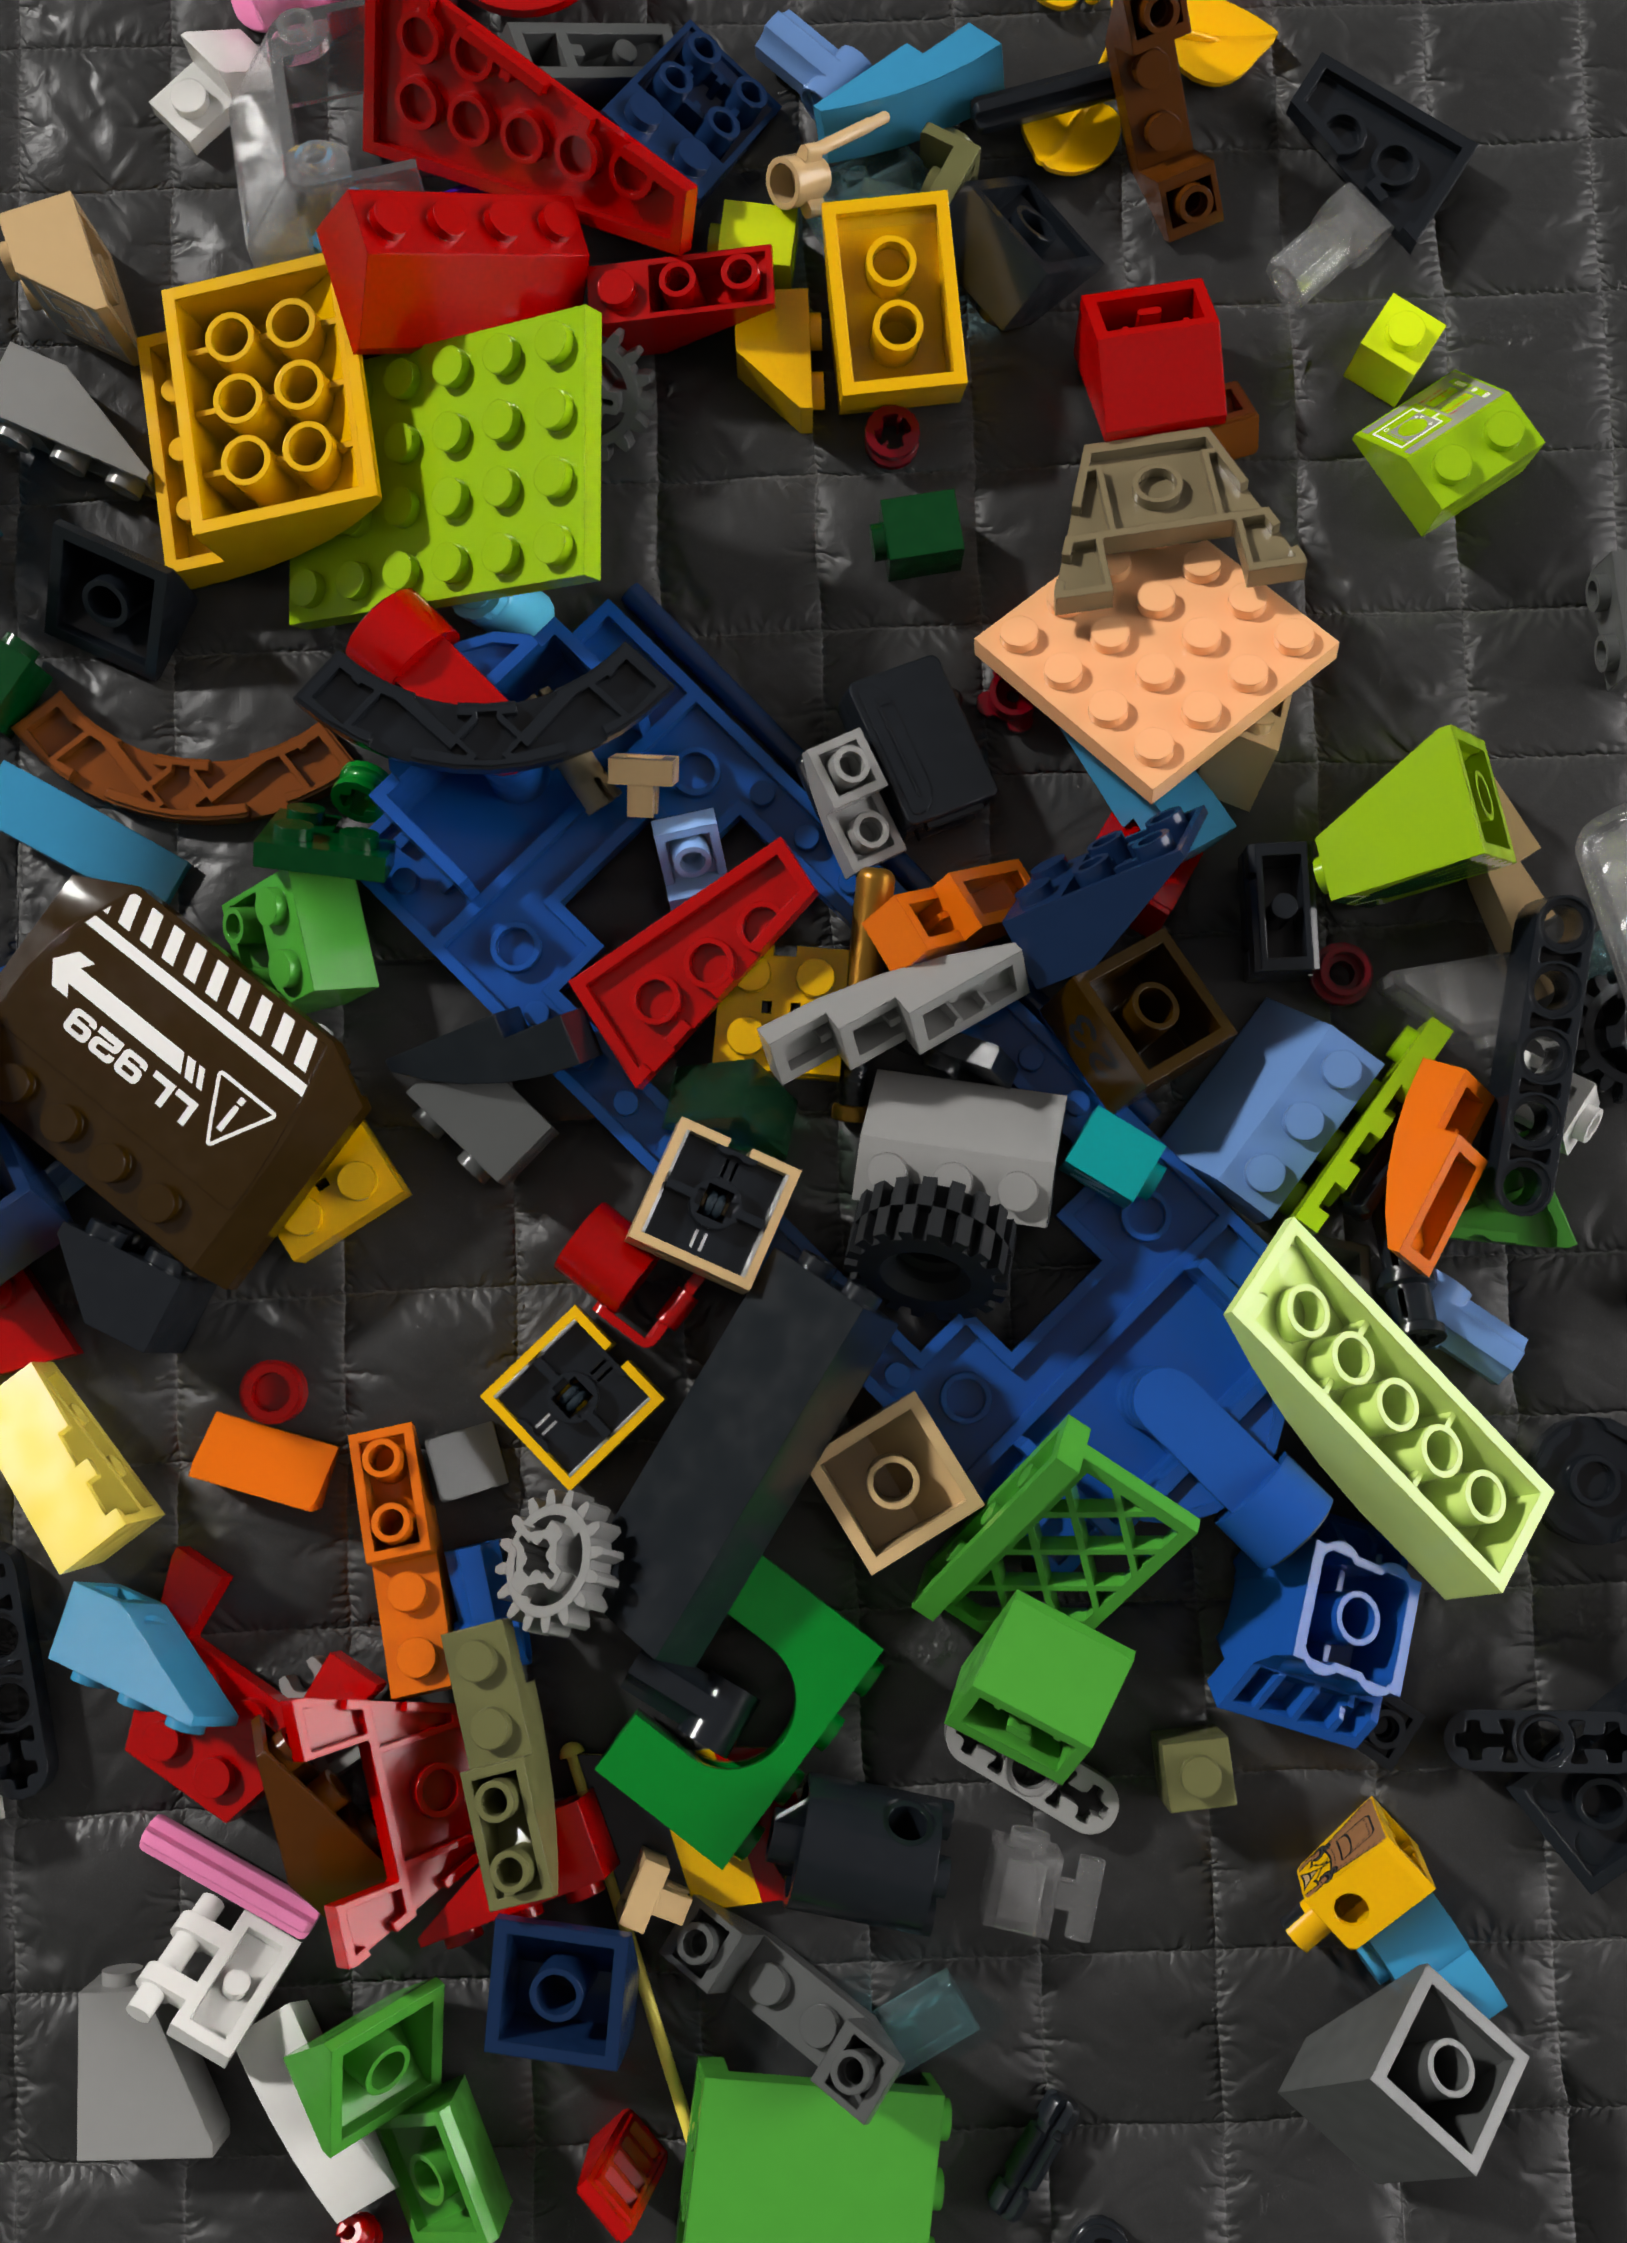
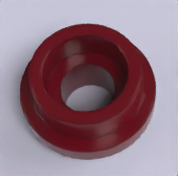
(1359, 970)

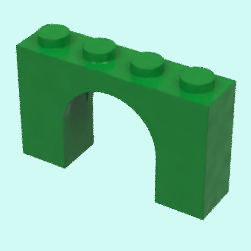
(718, 1801)

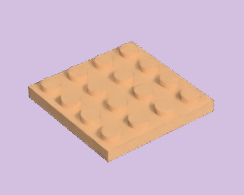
(1167, 668)

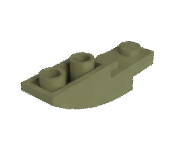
(508, 1763)

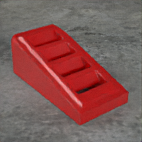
(621, 2173)

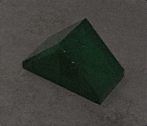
(734, 1101)

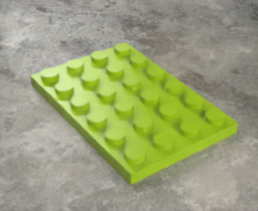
(480, 474)

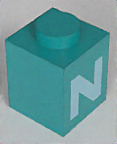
(1115, 1159)

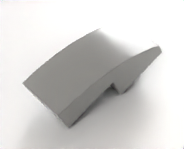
(848, 801)

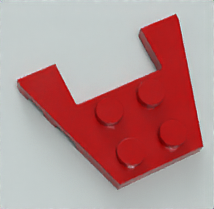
(221, 1765)
(417, 1800)

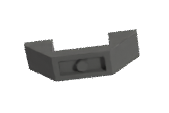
(793, 1998)

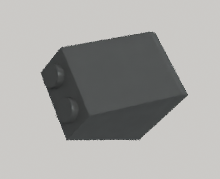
(1408, 2081)

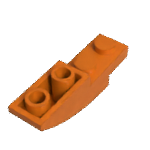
(406, 1557)

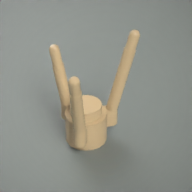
(805, 176)

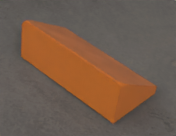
(265, 1462)

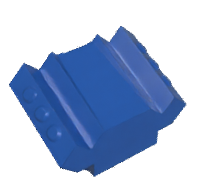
(1319, 1634)

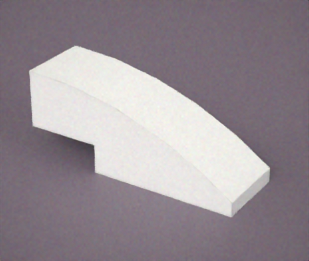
(341, 2182)

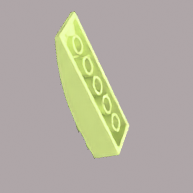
(1386, 1420)

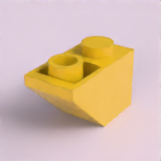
(776, 358)

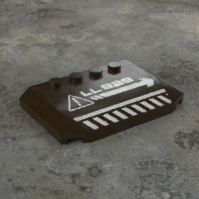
(169, 1075)

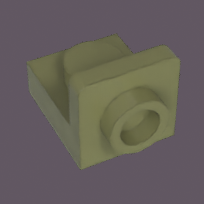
(949, 157)

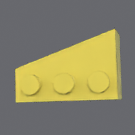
(68, 1471)

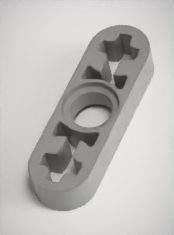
(1064, 1807)

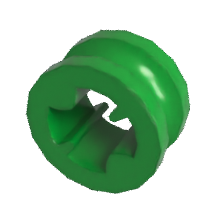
(352, 791)

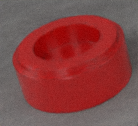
(273, 1391)

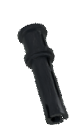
(1406, 1291)

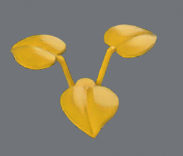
(1215, 54)

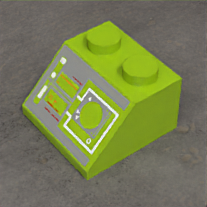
(1449, 447)

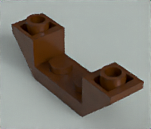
(1154, 116)

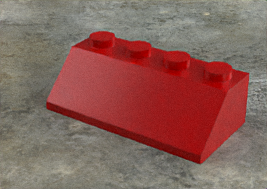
(449, 263)

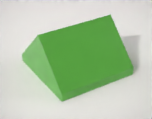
(371, 2065)
(446, 2168)

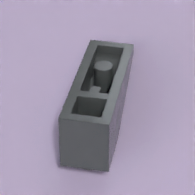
(588, 57)

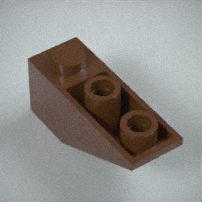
(321, 1834)

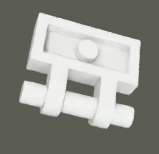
(232, 1988)

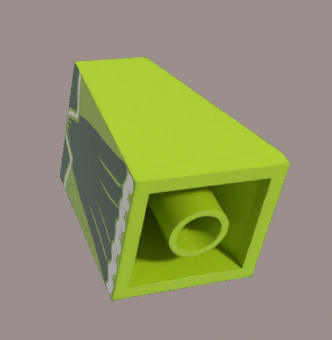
(1418, 826)

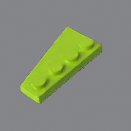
(1367, 1127)

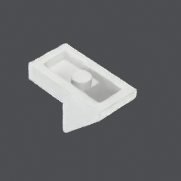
(200, 96)

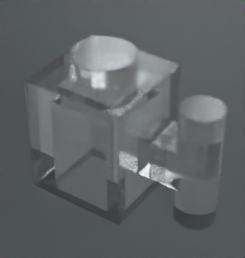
(1026, 1886)

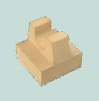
(643, 778)
(651, 1893)

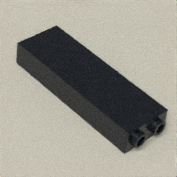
(740, 1452)

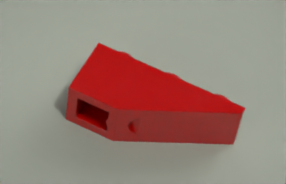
(682, 297)
(584, 1861)

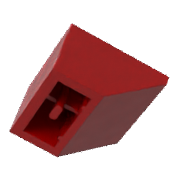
(1151, 359)

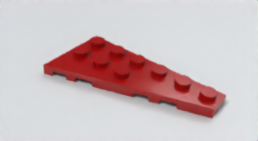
(501, 124)

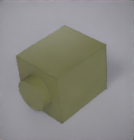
(1193, 1768)

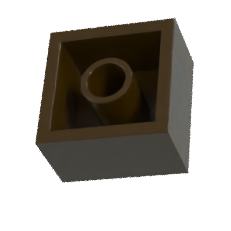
(1137, 1021)

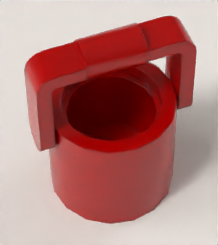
(615, 1270)

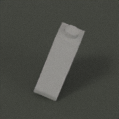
(136, 2084)

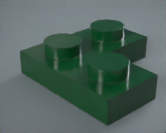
(316, 843)

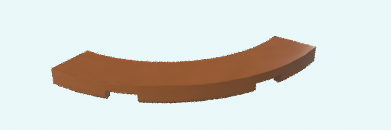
(179, 787)

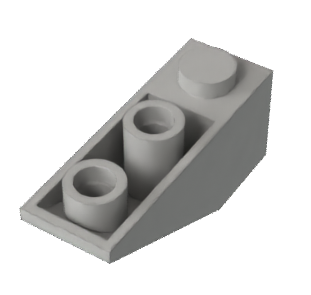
(54, 413)

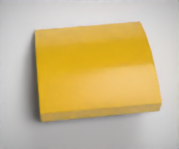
(255, 421)

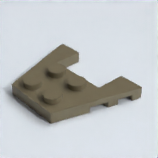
(1161, 495)

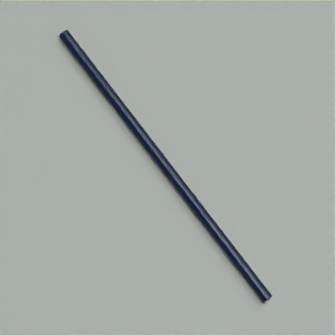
(788, 751)

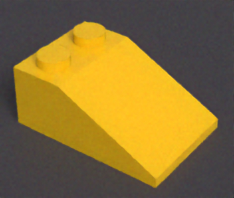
(893, 302)

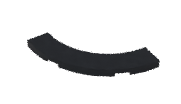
(485, 735)

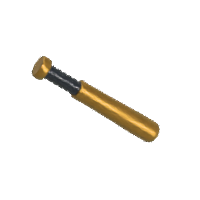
(872, 890)

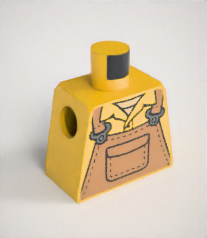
(1358, 1881)

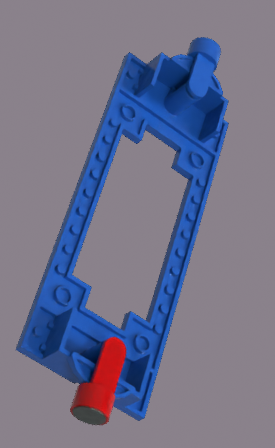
(1127, 1349)

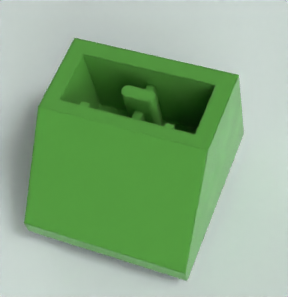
(303, 938)
(1039, 1687)

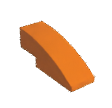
(948, 918)
(1433, 1162)

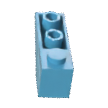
(138, 1649)

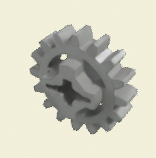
(559, 1563)

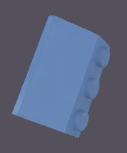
(1270, 1107)

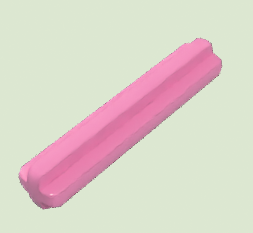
(228, 1876)

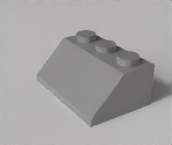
(964, 1134)

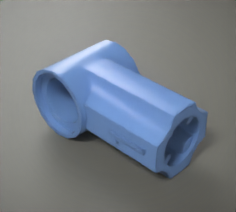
(807, 58)
(1474, 1334)

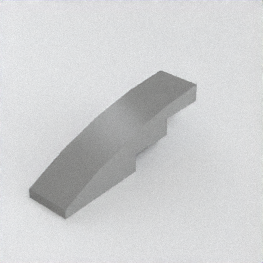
(910, 1003)

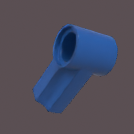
(476, 1589)

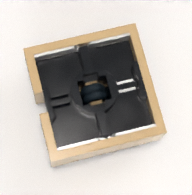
(722, 1183)

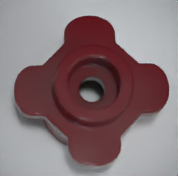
(995, 703)

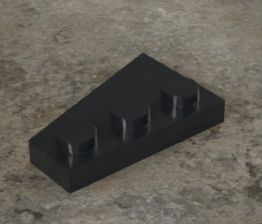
(1381, 145)

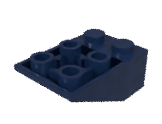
(694, 108)
(1084, 904)

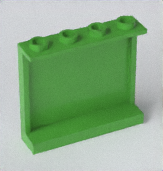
(793, 2166)

